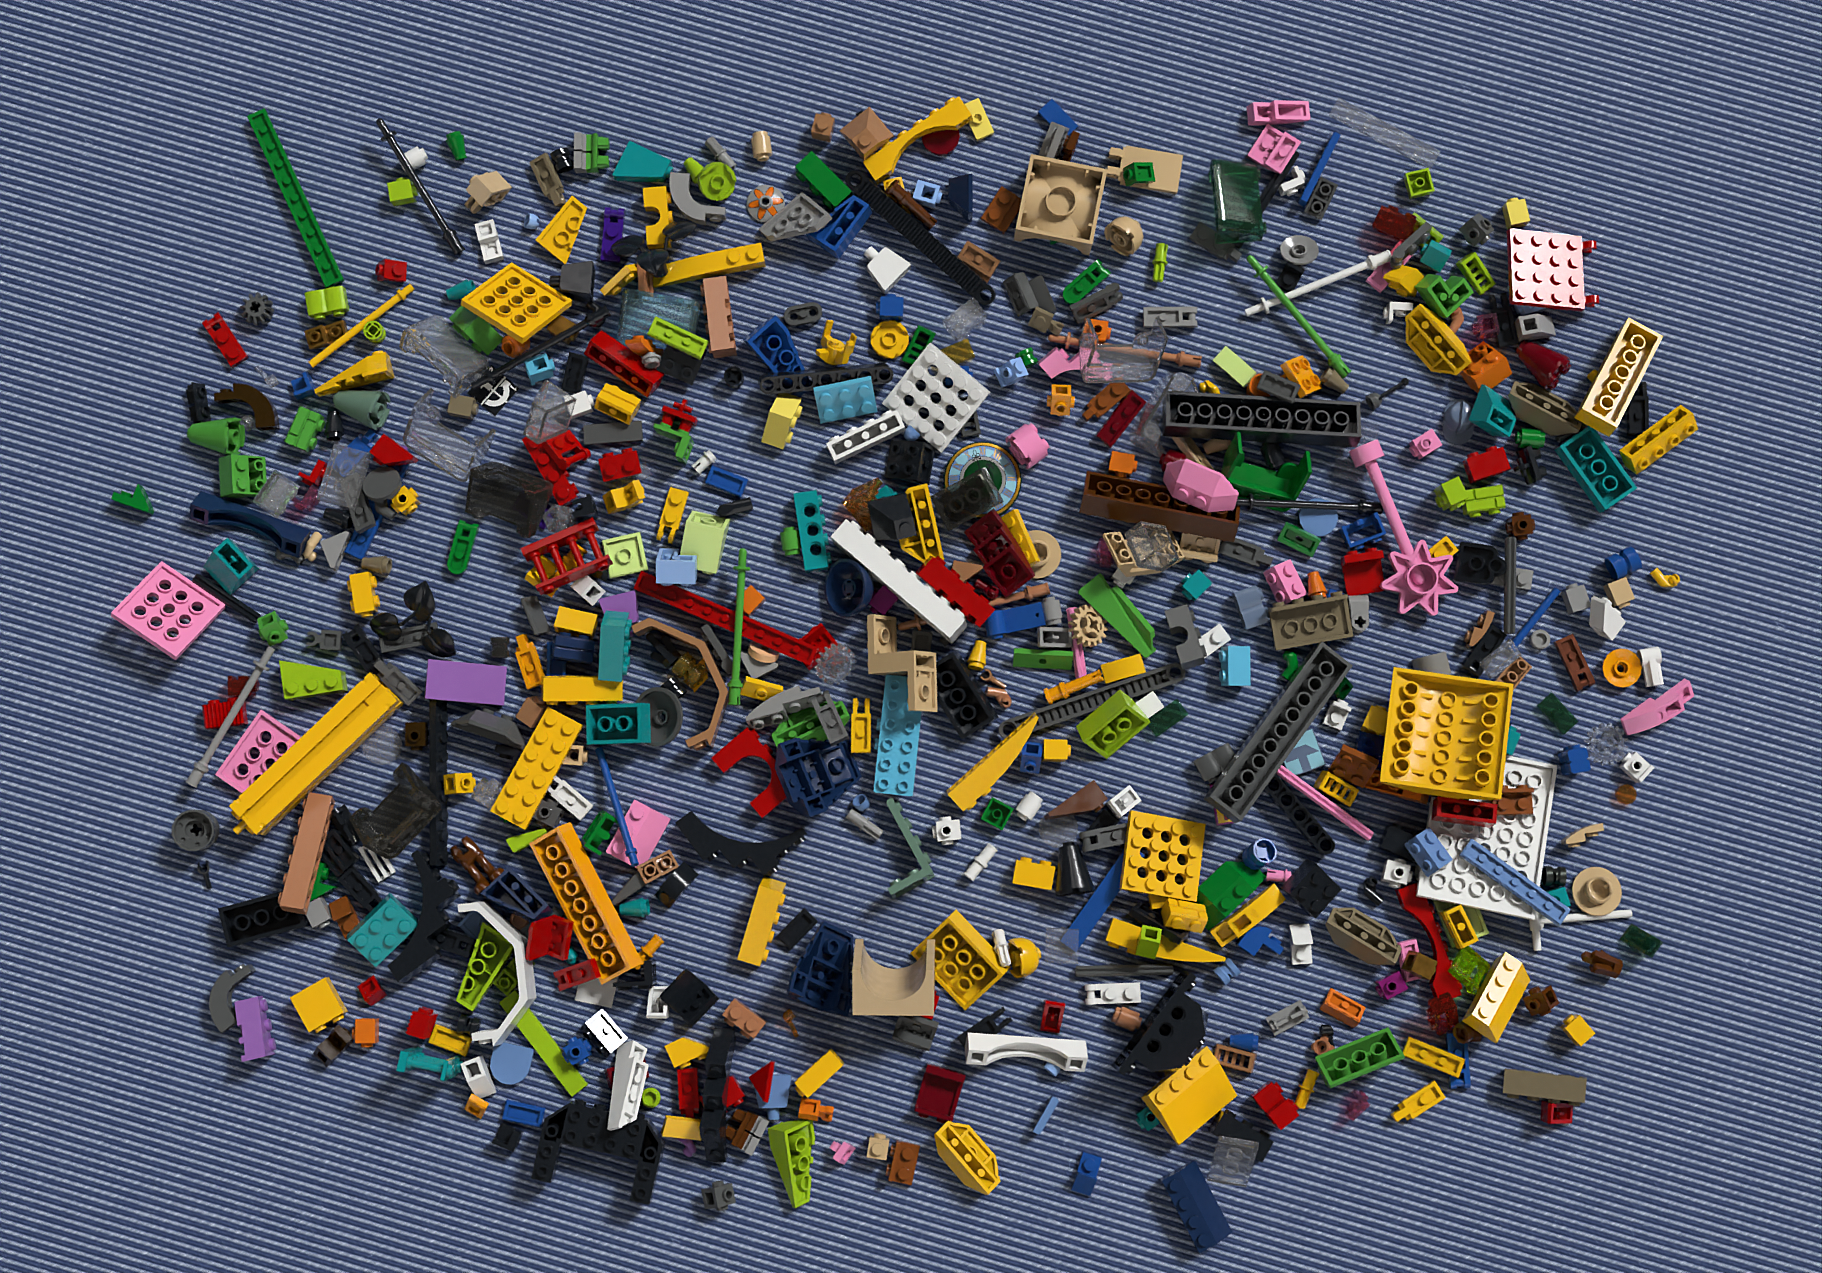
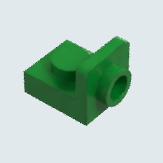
(1138, 173)

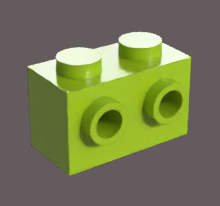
(1451, 494)

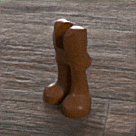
(467, 861)

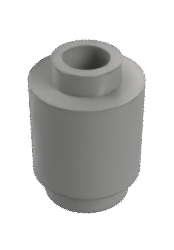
(1052, 611)

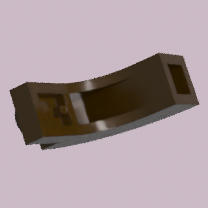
(264, 410)

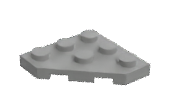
(795, 219)

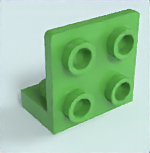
(685, 444)

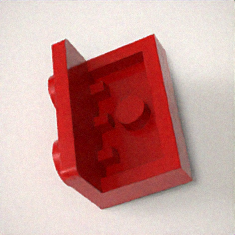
(619, 465)
(820, 638)

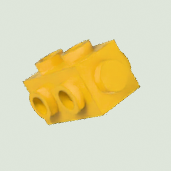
(364, 599)

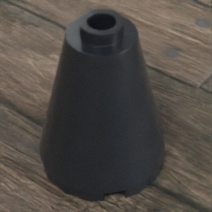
(1072, 872)

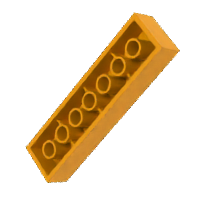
(585, 902)

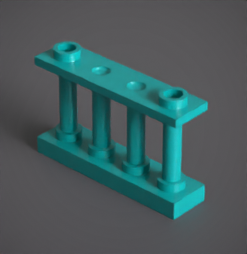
(414, 1058)

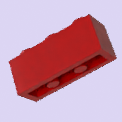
(1464, 812)

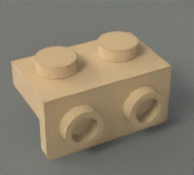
(1199, 548)

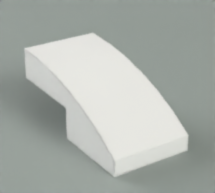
(489, 241)

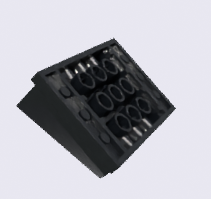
(1168, 1032)

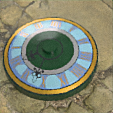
(999, 464)

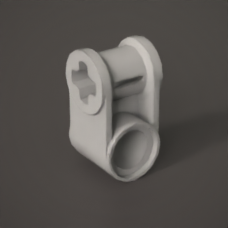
(1359, 609)

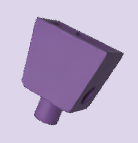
(622, 603)

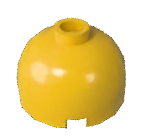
(1023, 957)

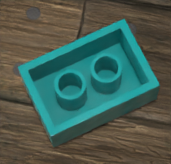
(614, 646)
(618, 723)
(382, 930)

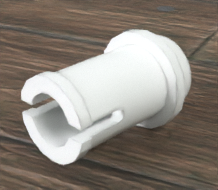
(702, 463)

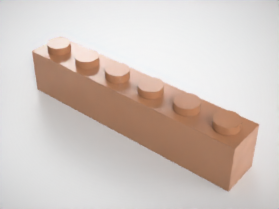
(307, 853)

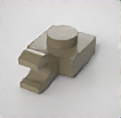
(1043, 320)

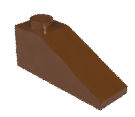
(1080, 803)

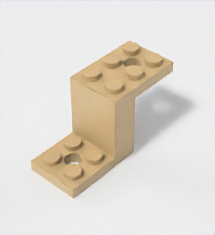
(918, 665)

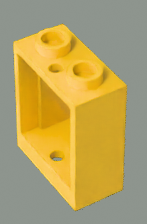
(818, 1073)

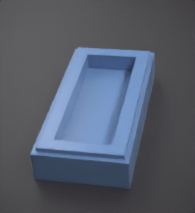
(1045, 1115)

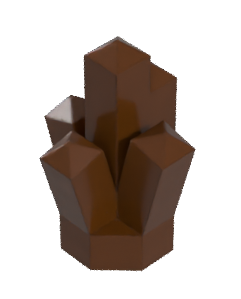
(1603, 963)
(1465, 1033)

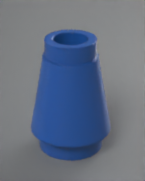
(1245, 1042)

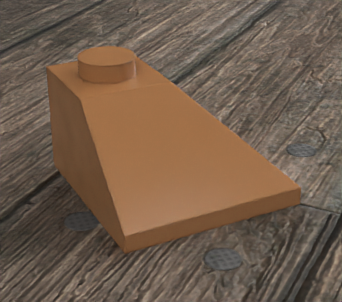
(866, 133)

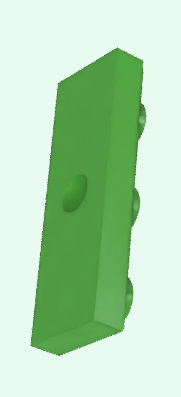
(1042, 658)

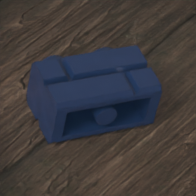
(572, 649)

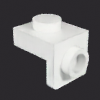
(1292, 186)

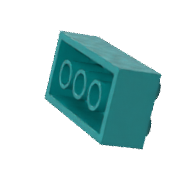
(1595, 469)

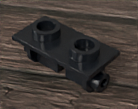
(198, 395)
(341, 821)

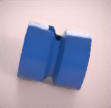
(1626, 561)
(1259, 854)

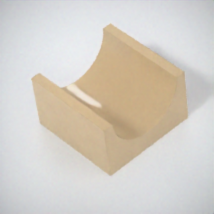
(893, 991)

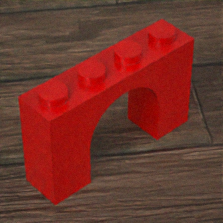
(748, 745)

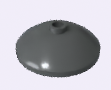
(662, 703)

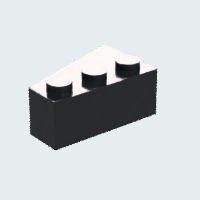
(1227, 1126)

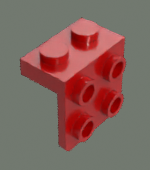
(1362, 571)
(549, 937)

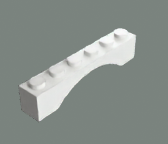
(1064, 1053)

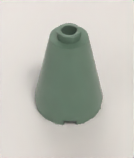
(364, 406)

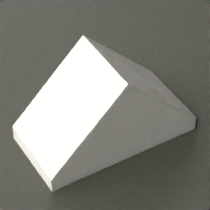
(1123, 802)
(656, 1007)

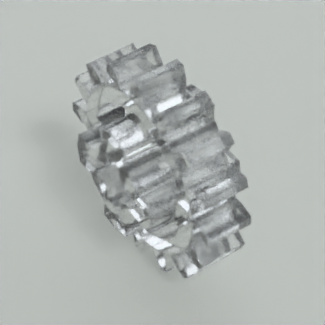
(835, 664)
(1604, 752)

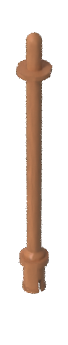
(1179, 358)
(1028, 593)

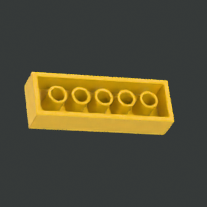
(1618, 377)

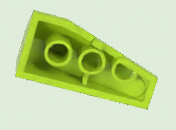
(791, 1149)

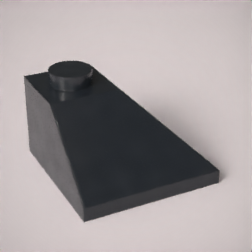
(891, 518)

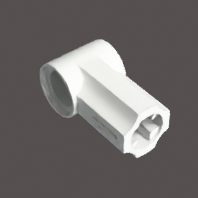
(1650, 662)

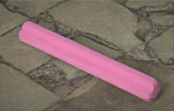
(1078, 652)

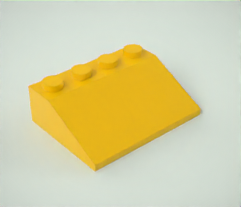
(963, 960)
(1190, 1095)

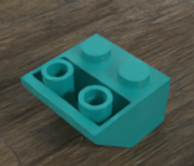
(1492, 413)
(230, 566)

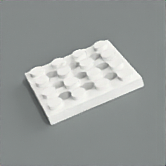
(949, 396)

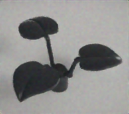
(653, 261)
(422, 602)

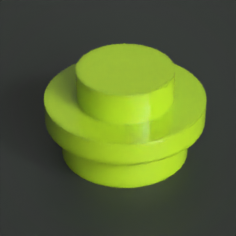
(650, 1097)

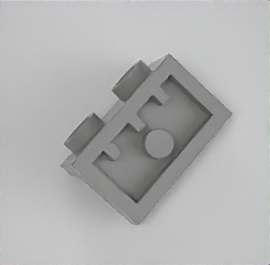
(1054, 140)

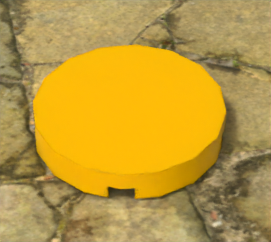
(889, 339)

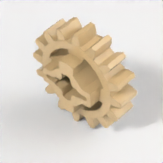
(1087, 626)

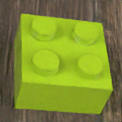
(1418, 183)

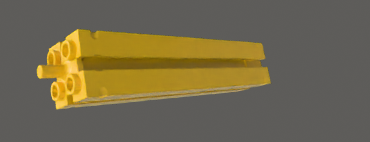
(314, 756)

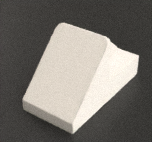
(1300, 944)

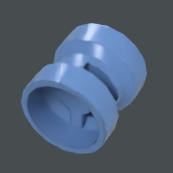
(1227, 971)

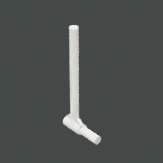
(1537, 924)

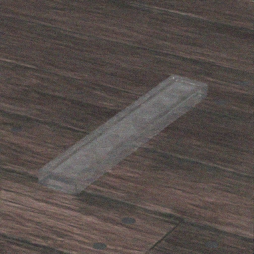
(1384, 133)

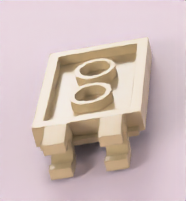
(1165, 165)

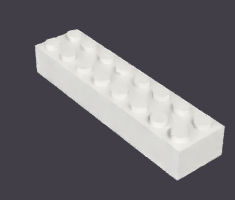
(897, 579)

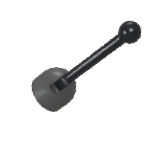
(1374, 400)

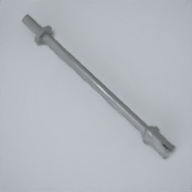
(201, 766)

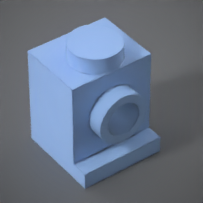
(923, 188)
(1011, 372)

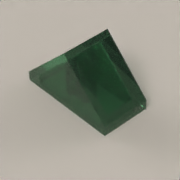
(1641, 941)

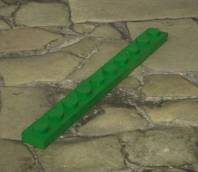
(295, 198)

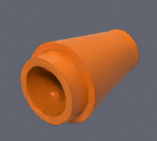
(1315, 585)

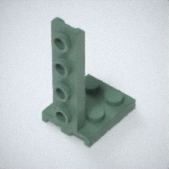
(915, 878)

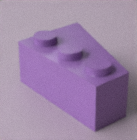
(254, 1028)

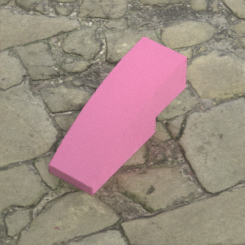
(1277, 112)

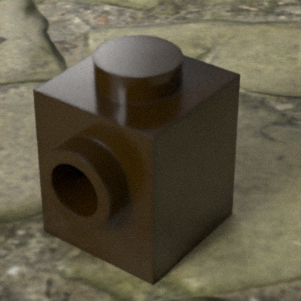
(416, 735)

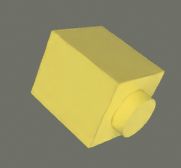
(1515, 213)

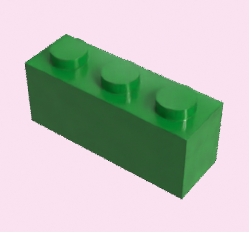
(822, 181)

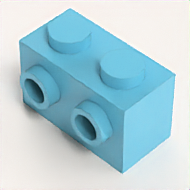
(1235, 666)

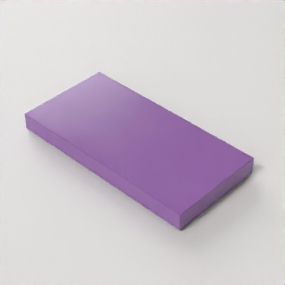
(465, 682)

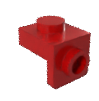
(391, 270)
(316, 475)

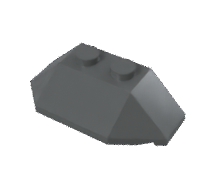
(492, 727)

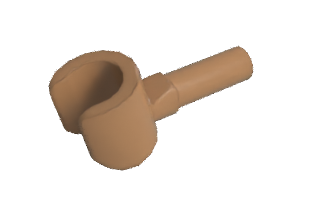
(992, 679)

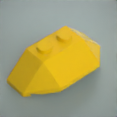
(1435, 342)
(927, 540)
(967, 1156)

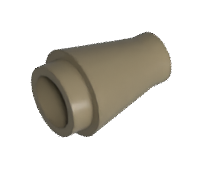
(1333, 380)
(380, 565)

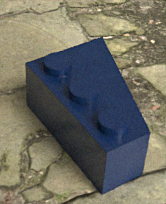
(516, 896)

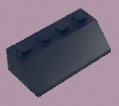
(1196, 1206)

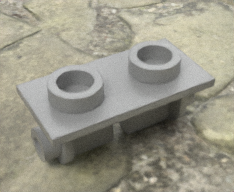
(1287, 1017)

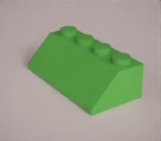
(1358, 1058)

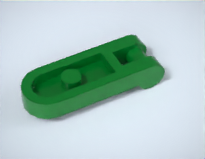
(1085, 283)
(462, 547)

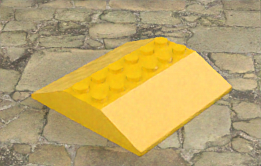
(1446, 735)

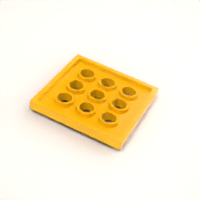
(503, 282)
(1192, 852)

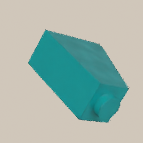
(642, 165)

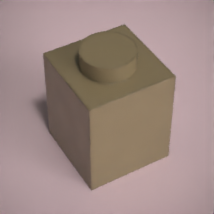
(463, 407)

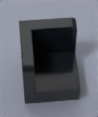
(508, 1137)

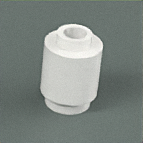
(416, 157)
(1029, 806)

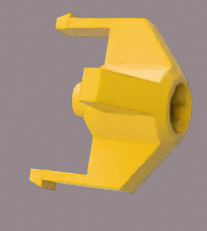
(833, 350)

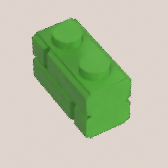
(305, 429)

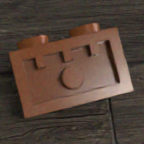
(1515, 801)
(903, 1162)

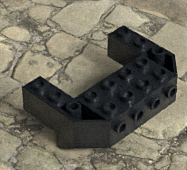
(586, 1128)

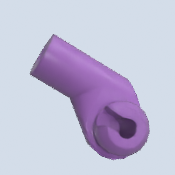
(690, 1147)

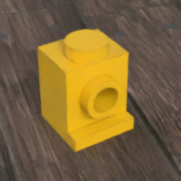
(462, 782)

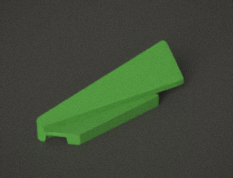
(1120, 613)

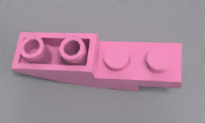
(1655, 712)

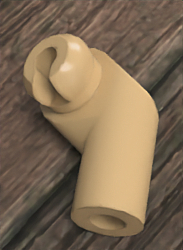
(310, 546)

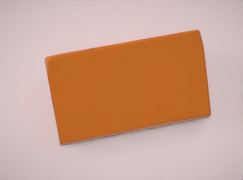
(1342, 1008)

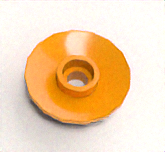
(1631, 668)

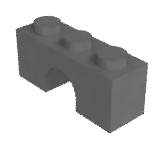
(1181, 621)

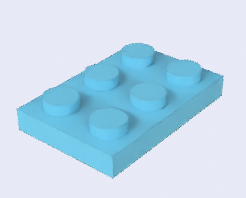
(845, 399)

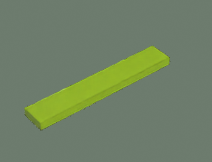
(546, 1047)

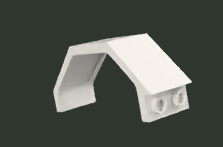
(524, 969)

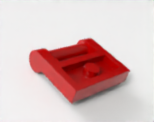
(564, 444)

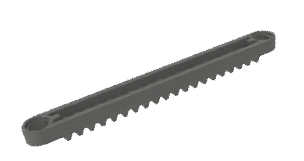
(1092, 700)

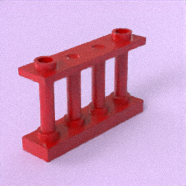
(552, 544)

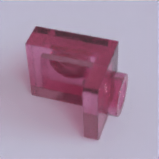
(308, 501)

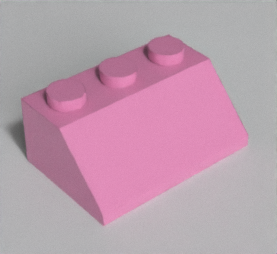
(645, 830)

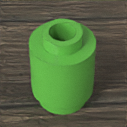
(790, 541)

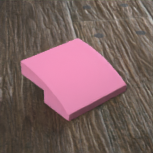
(1273, 149)

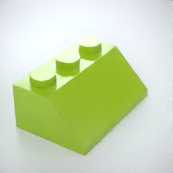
(1112, 724)

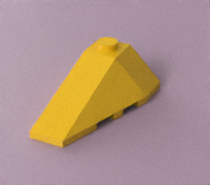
(365, 372)

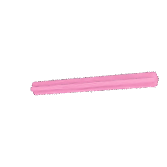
(1325, 803)

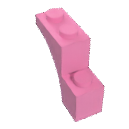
(1056, 362)

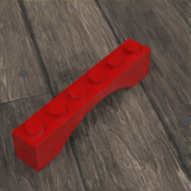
(1418, 907)

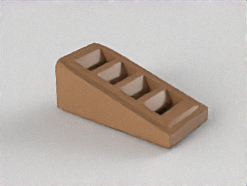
(1252, 1058)

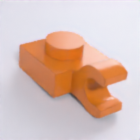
(811, 1110)

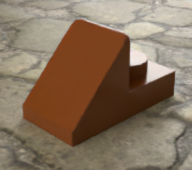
(344, 914)

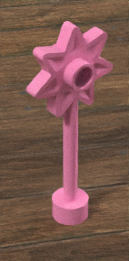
(1416, 575)

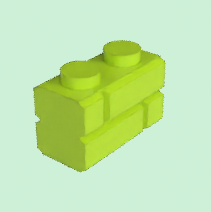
(1483, 500)

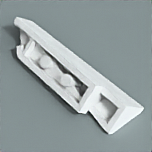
(627, 1084)

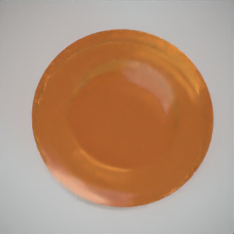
(1625, 794)

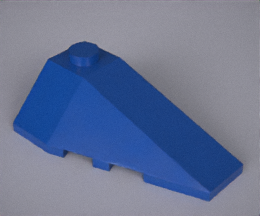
(776, 349)

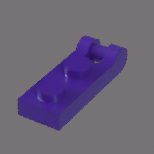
(612, 233)

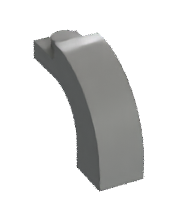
(689, 208)

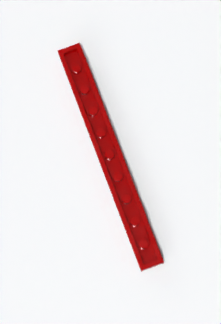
(725, 618)

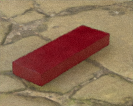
(1120, 418)

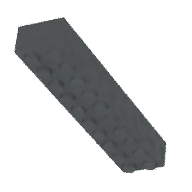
(1278, 732)

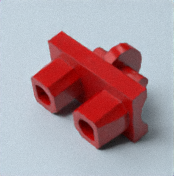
(687, 420)

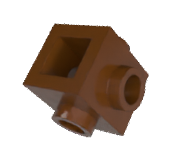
(1513, 528)
(1540, 1000)

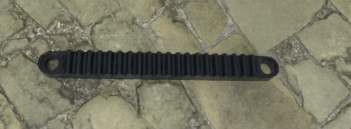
(920, 237)

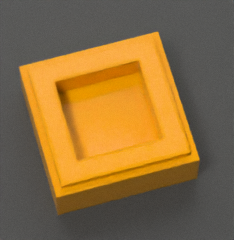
(476, 1106)

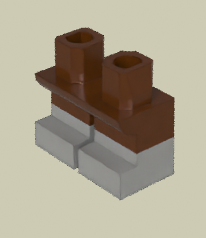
(742, 1138)

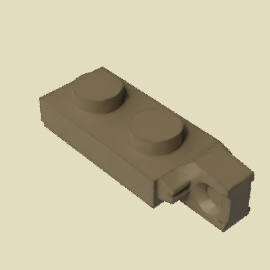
(548, 179)

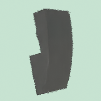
(1321, 198)

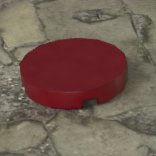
(941, 142)

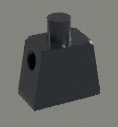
(576, 281)

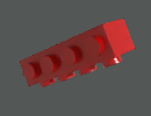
(623, 363)
(562, 490)

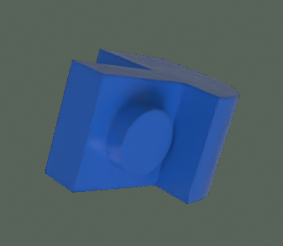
(1256, 937)

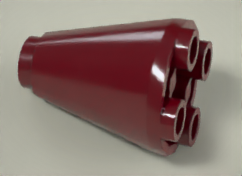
(1543, 363)

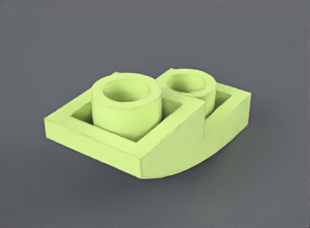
(1234, 366)

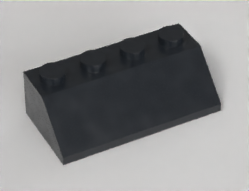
(962, 696)

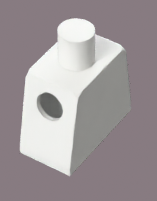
(886, 267)

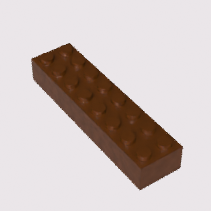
(1152, 503)

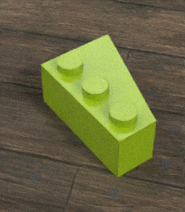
(310, 681)

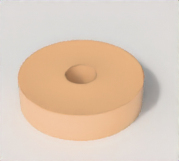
(762, 653)

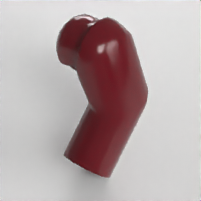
(989, 590)

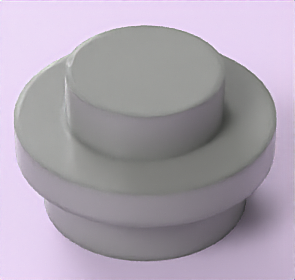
(651, 360)

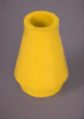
(977, 657)

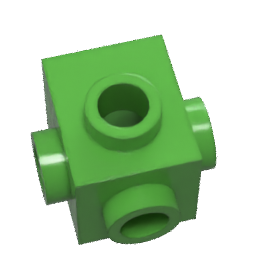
(272, 628)

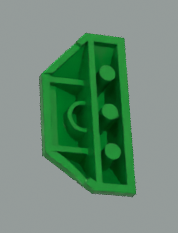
(1227, 890)

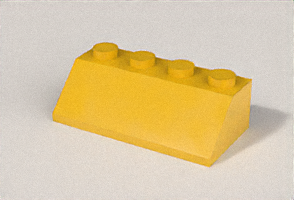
(1497, 997)

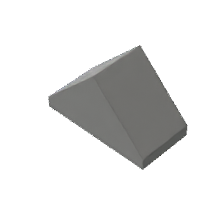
(335, 547)
(1054, 637)
(756, 668)

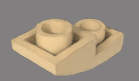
(1578, 835)

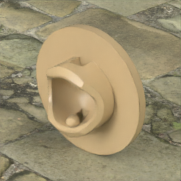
(1048, 553)
(1596, 891)

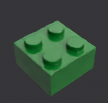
(997, 813)

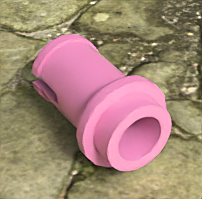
(1278, 875)

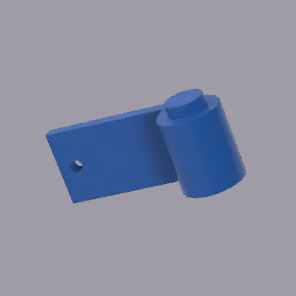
(1014, 620)

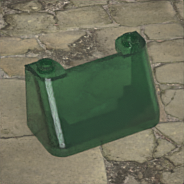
(1236, 201)

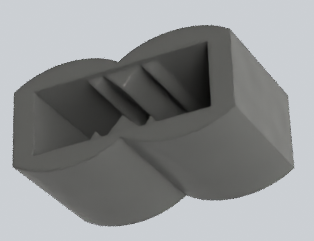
(1214, 762)

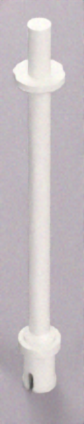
(1371, 262)

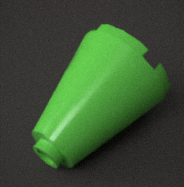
(219, 435)

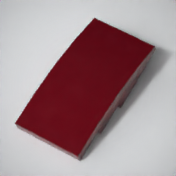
(999, 553)

